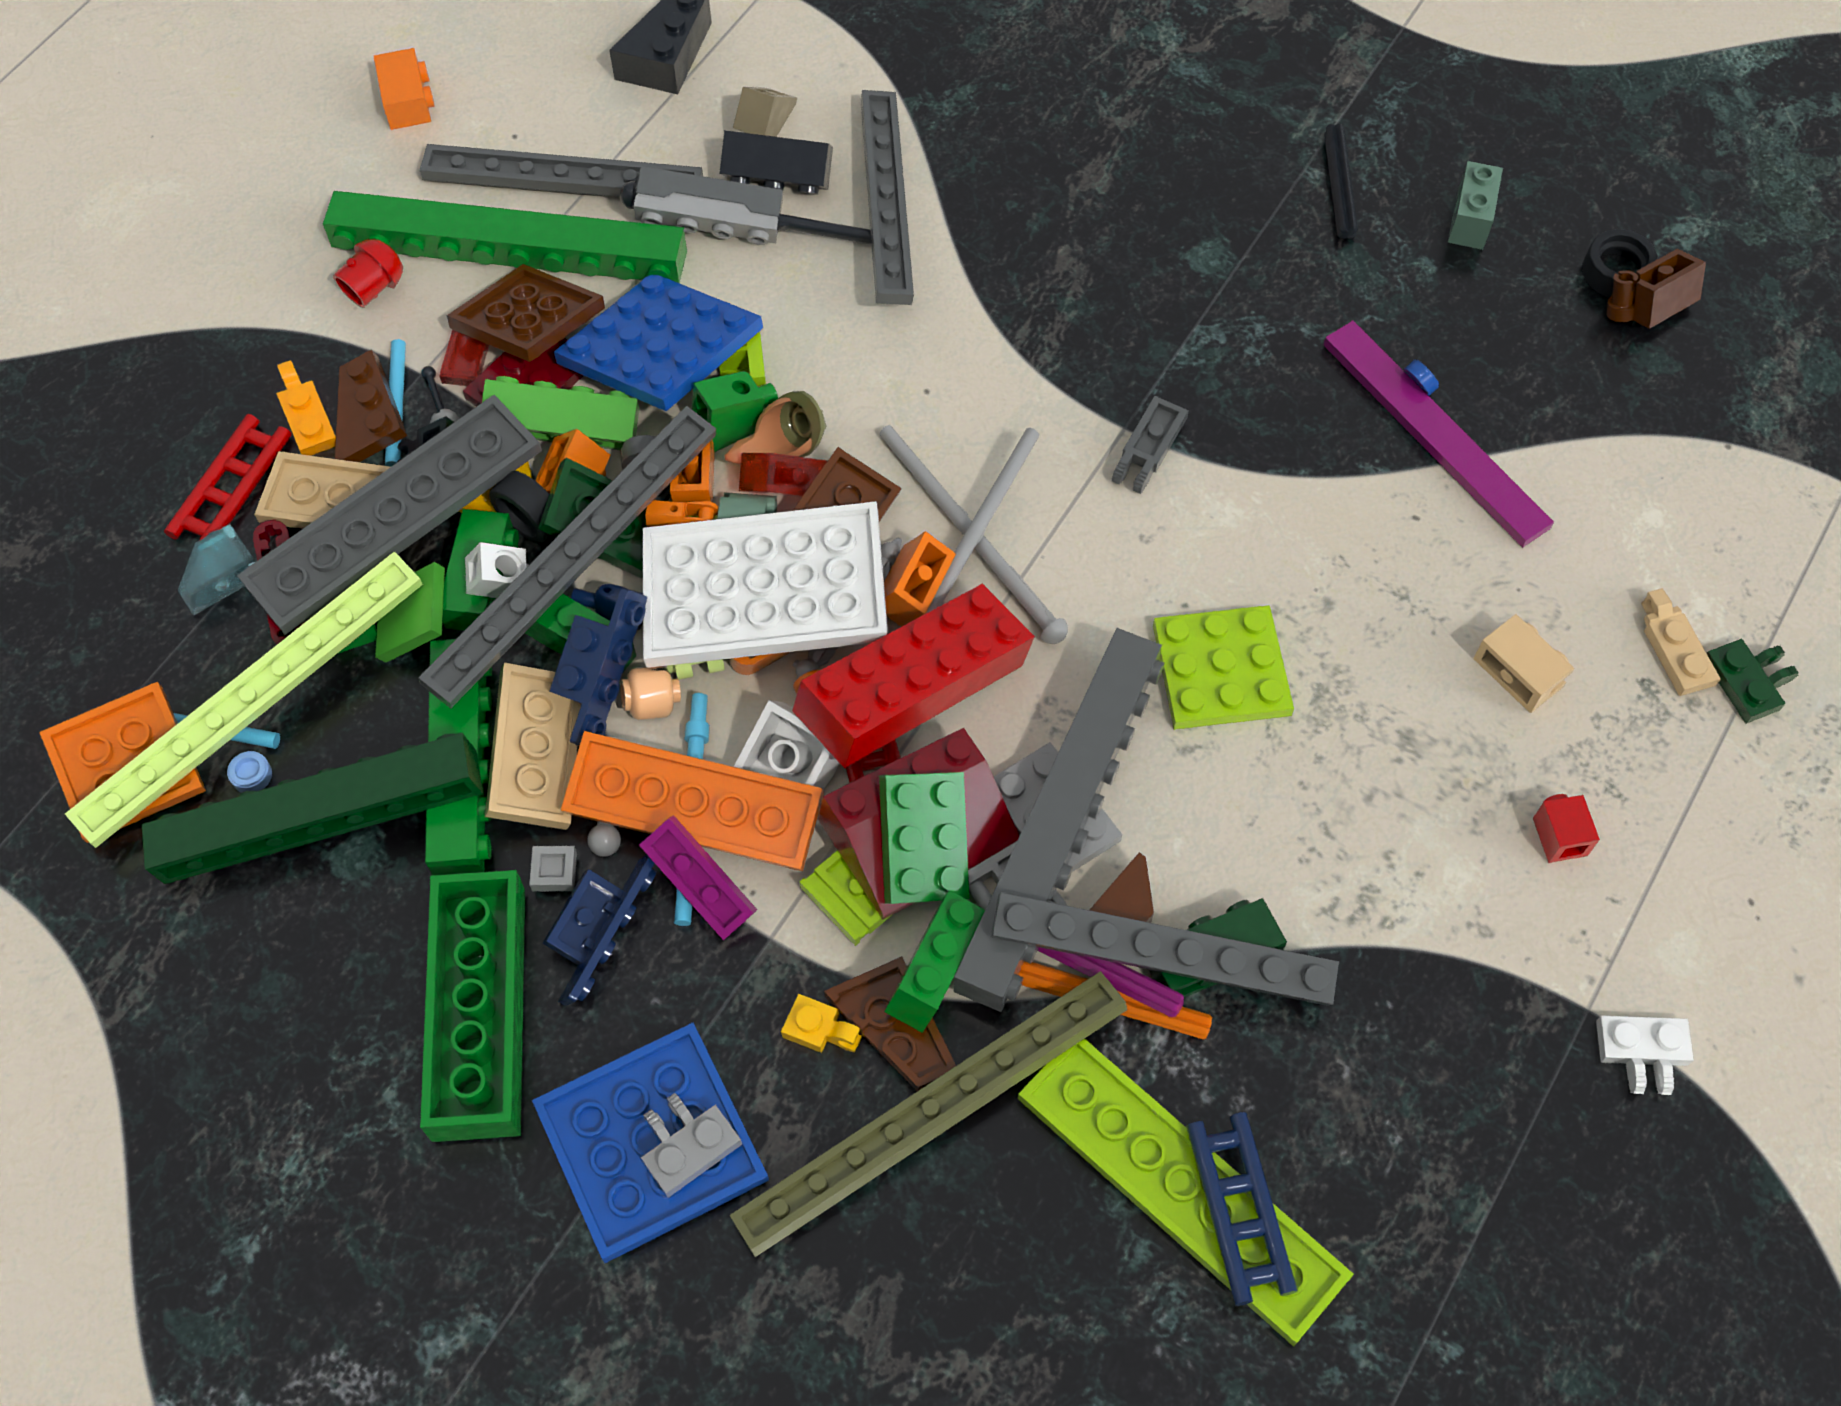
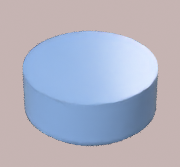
(249, 771)

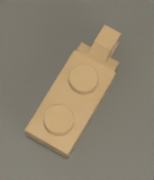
(1677, 645)

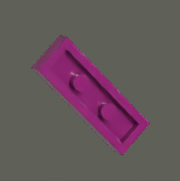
(698, 877)

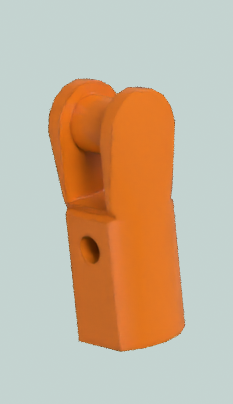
(671, 512)

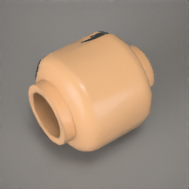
(649, 692)

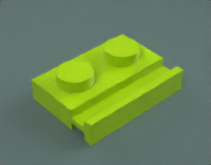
(842, 898)

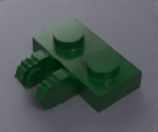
(1746, 682)

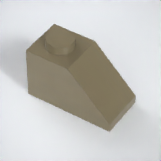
(763, 111)

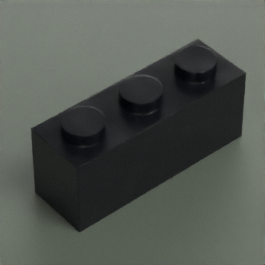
(776, 161)

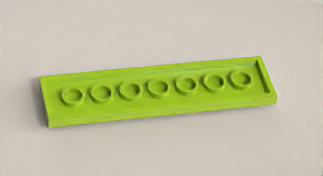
(1154, 1165)

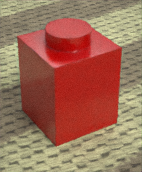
(1565, 828)

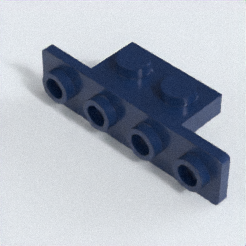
(595, 662)
(590, 921)

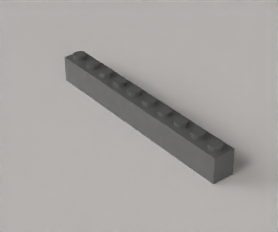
(1062, 810)

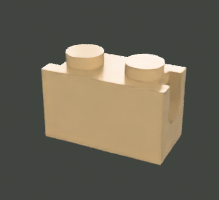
(1523, 663)

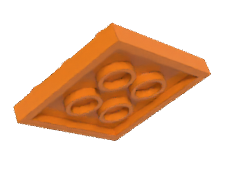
(106, 739)

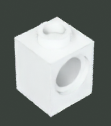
(481, 567)

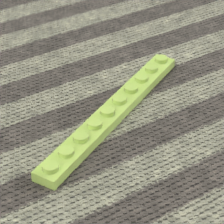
(243, 700)

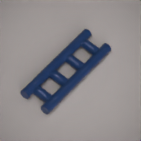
(1229, 1233)

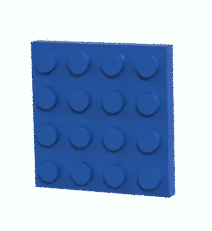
(658, 341)
(602, 1135)

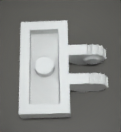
(1642, 1042)

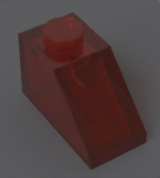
(778, 473)

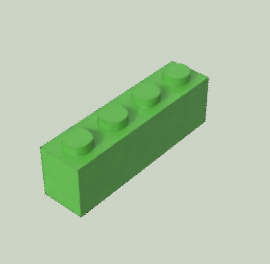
(554, 411)

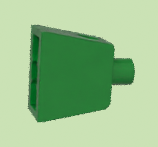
(731, 405)

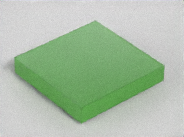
(415, 618)

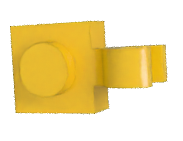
(816, 1023)

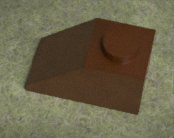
(1129, 894)

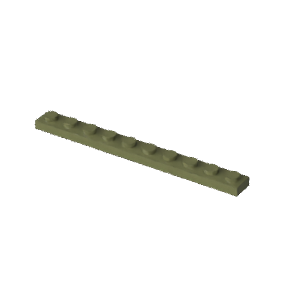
(927, 1113)

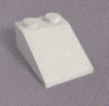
(786, 749)

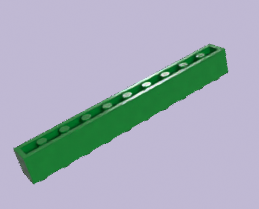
(507, 236)

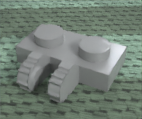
(690, 1149)

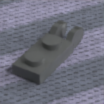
(1150, 441)

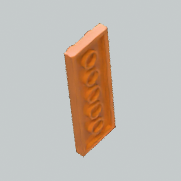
(715, 802)

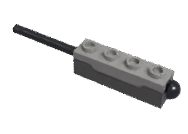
(721, 208)

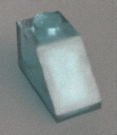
(214, 569)

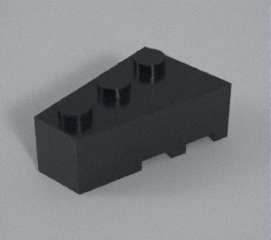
(662, 45)

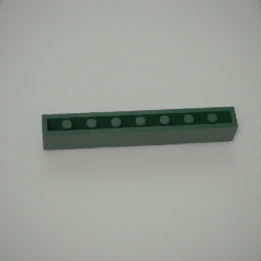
(311, 808)

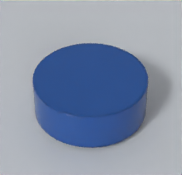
(1422, 376)

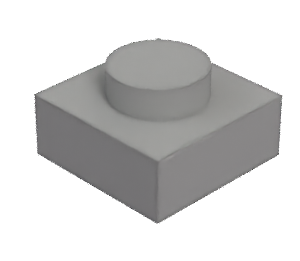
(553, 868)

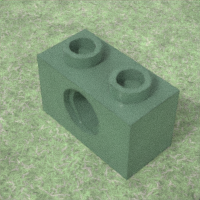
(1475, 205)

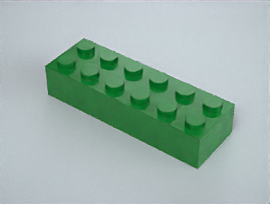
(474, 1007)

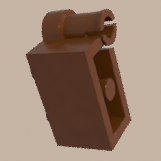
(1657, 289)

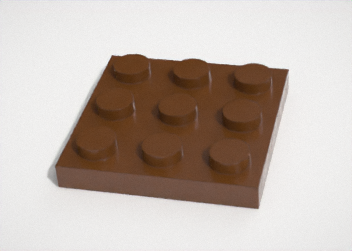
(526, 312)

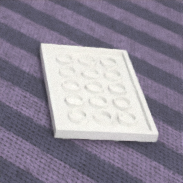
(763, 584)

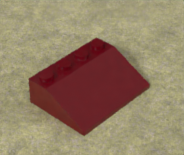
(854, 812)

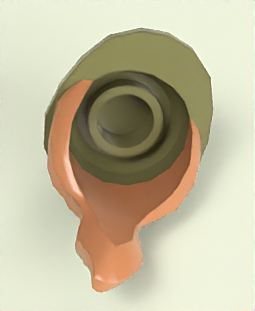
(786, 427)

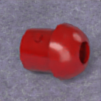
(369, 271)

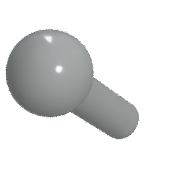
(604, 839)

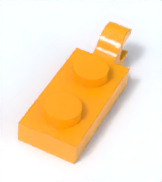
(305, 413)

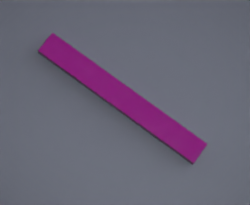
(1439, 434)

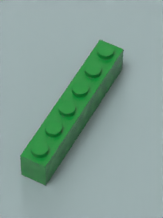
(457, 830)

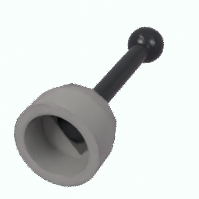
(429, 373)

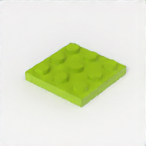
(1223, 667)

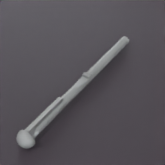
(985, 513)
(1053, 629)

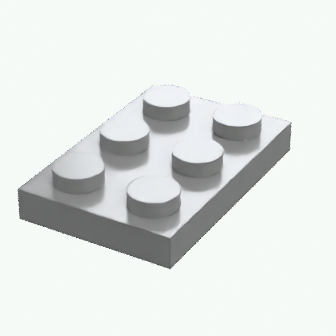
(1021, 787)

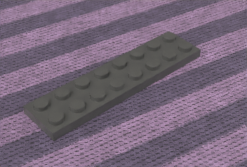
(389, 513)

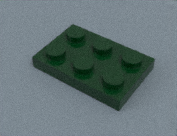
(571, 493)

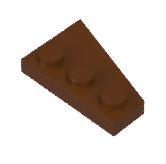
(365, 410)
(913, 1054)

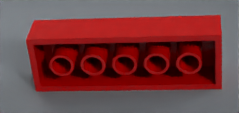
(911, 674)

